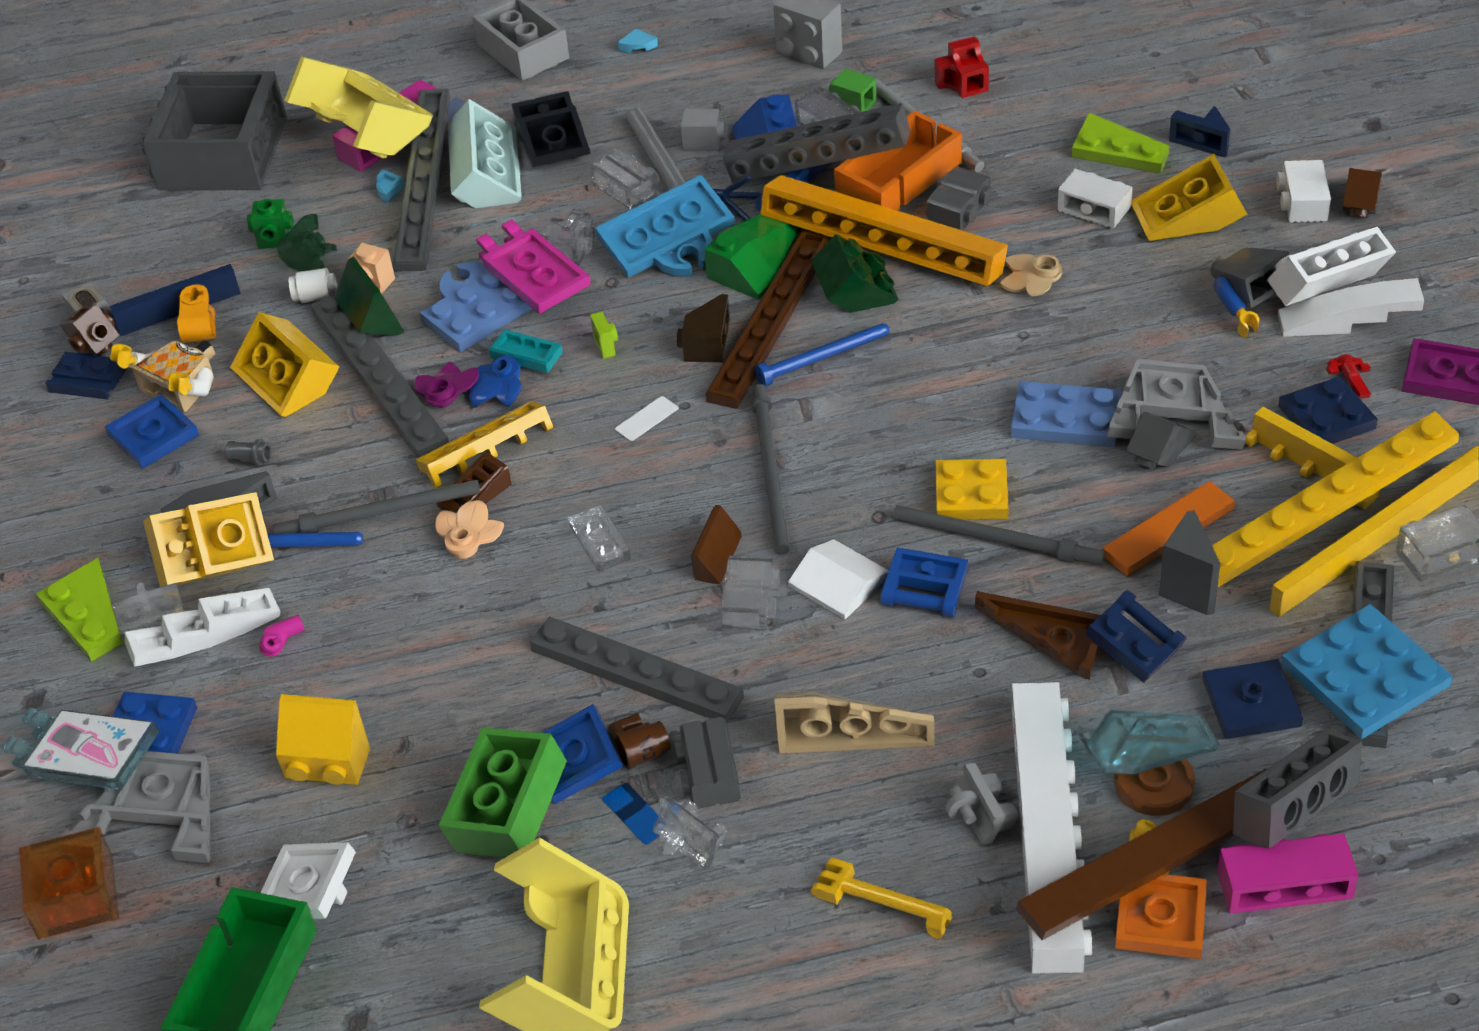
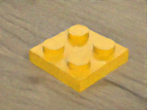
(972, 489)

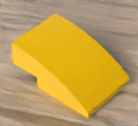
(208, 539)

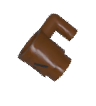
(638, 741)

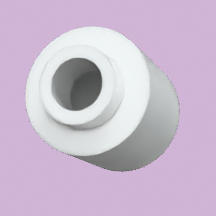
(312, 285)

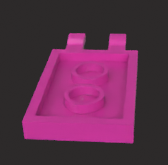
(532, 267)

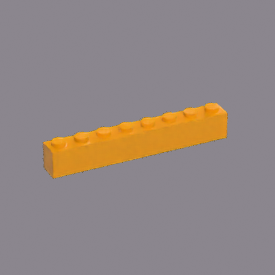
(884, 230)

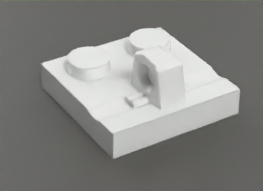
(311, 875)

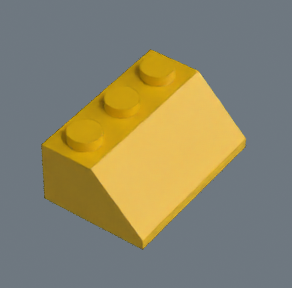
(283, 364)

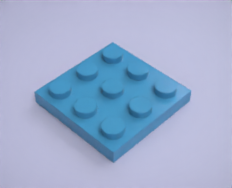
(1366, 671)

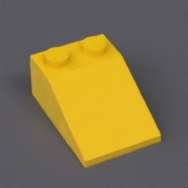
(1189, 203)

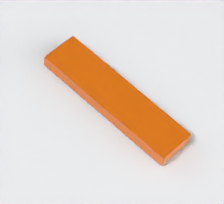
(1147, 539)

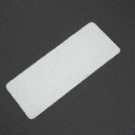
(646, 418)

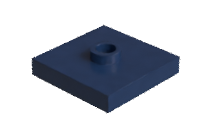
(1252, 699)

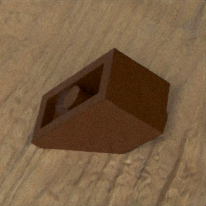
(1362, 192)

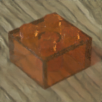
(68, 883)

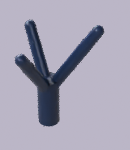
(727, 193)

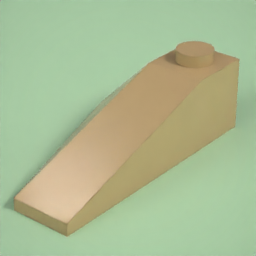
(836, 723)

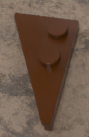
(1047, 627)

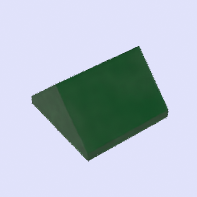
(364, 302)

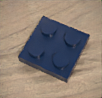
(1328, 410)

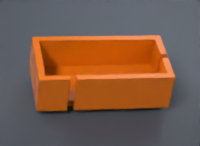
(905, 172)

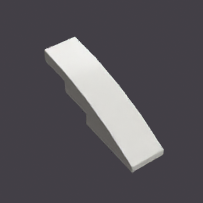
(1340, 309)
(214, 622)

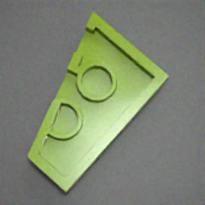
(1119, 146)
(84, 609)

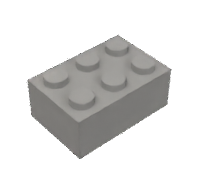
(520, 37)

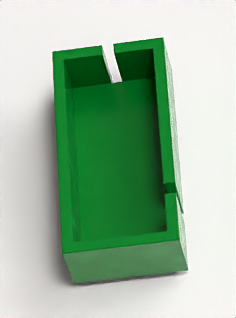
(248, 982)

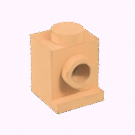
(376, 264)

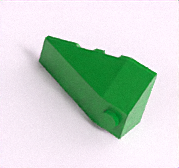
(750, 254)

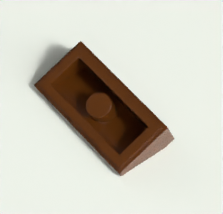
(714, 546)

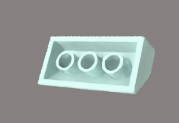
(483, 158)

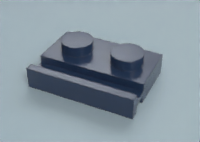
(85, 375)

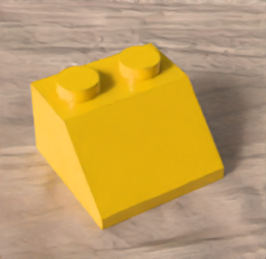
(321, 739)

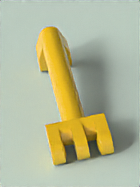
(839, 880)

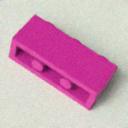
(1287, 873)

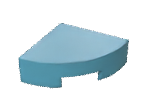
(637, 40)
(389, 185)

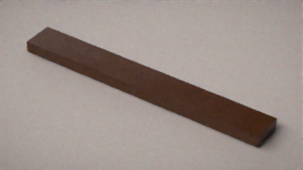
(766, 322)
(1130, 865)

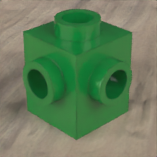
(269, 222)

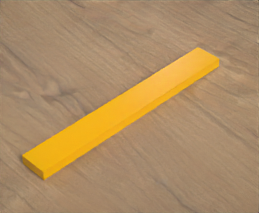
(1374, 533)

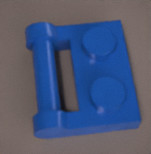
(925, 572)

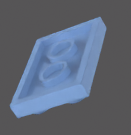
(1064, 413)

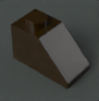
(705, 331)

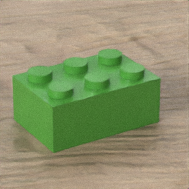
(503, 792)

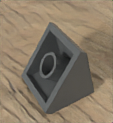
(1190, 567)

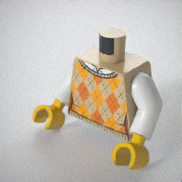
(173, 371)

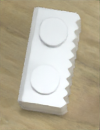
(1304, 191)
(1094, 198)

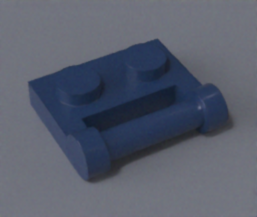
(1129, 643)

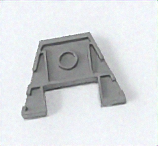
(1174, 392)
(161, 791)

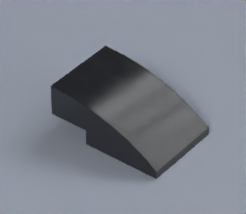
(550, 129)

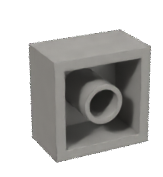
(808, 30)

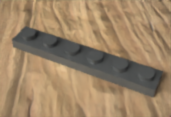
(637, 669)

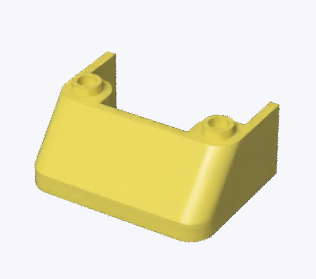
(374, 110)
(583, 945)

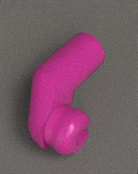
(276, 635)

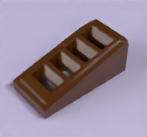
(487, 470)

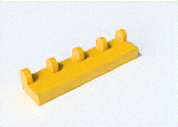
(483, 439)
(1299, 446)

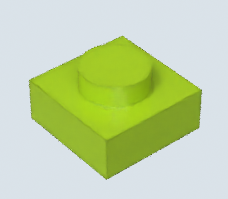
(604, 334)

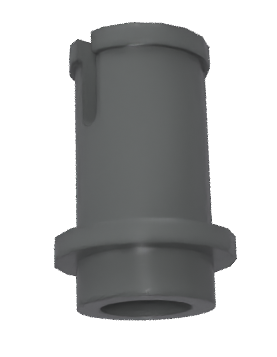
(256, 452)

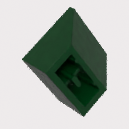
(853, 276)

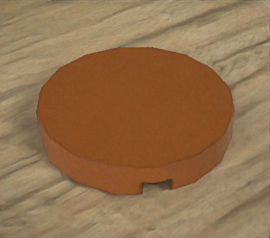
(1158, 789)

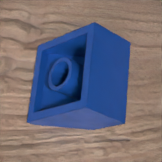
(765, 116)

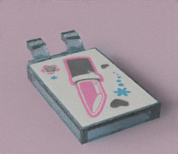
(82, 747)

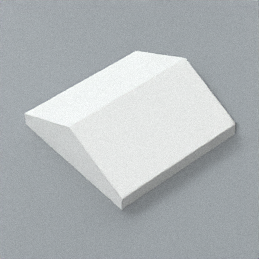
(837, 577)

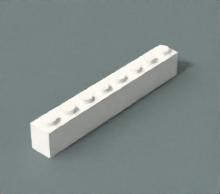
(1047, 814)

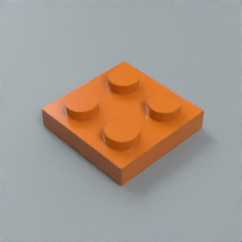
(1164, 917)

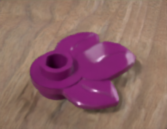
(445, 385)

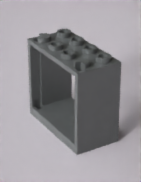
(215, 98)

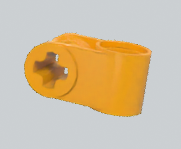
(196, 316)

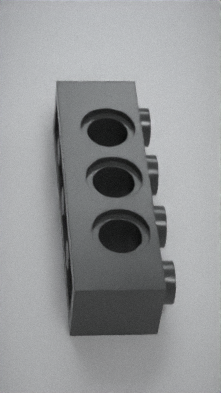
(1296, 788)

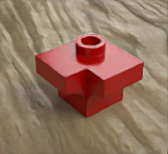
(963, 68)

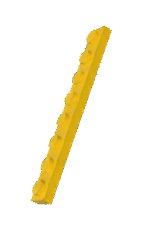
(1333, 495)

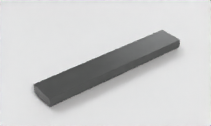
(1373, 586)

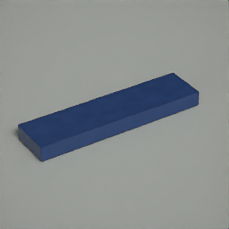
(165, 302)

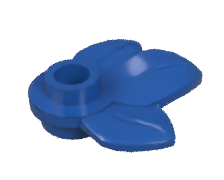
(497, 380)

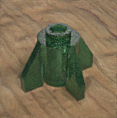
(304, 248)

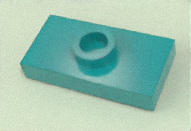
(528, 350)

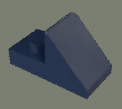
(1204, 134)

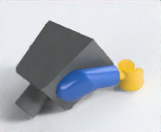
(1244, 284)

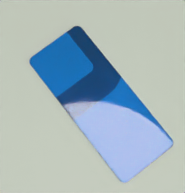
(633, 812)

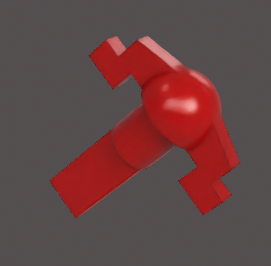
(1347, 365)

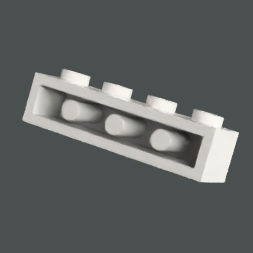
(1330, 266)

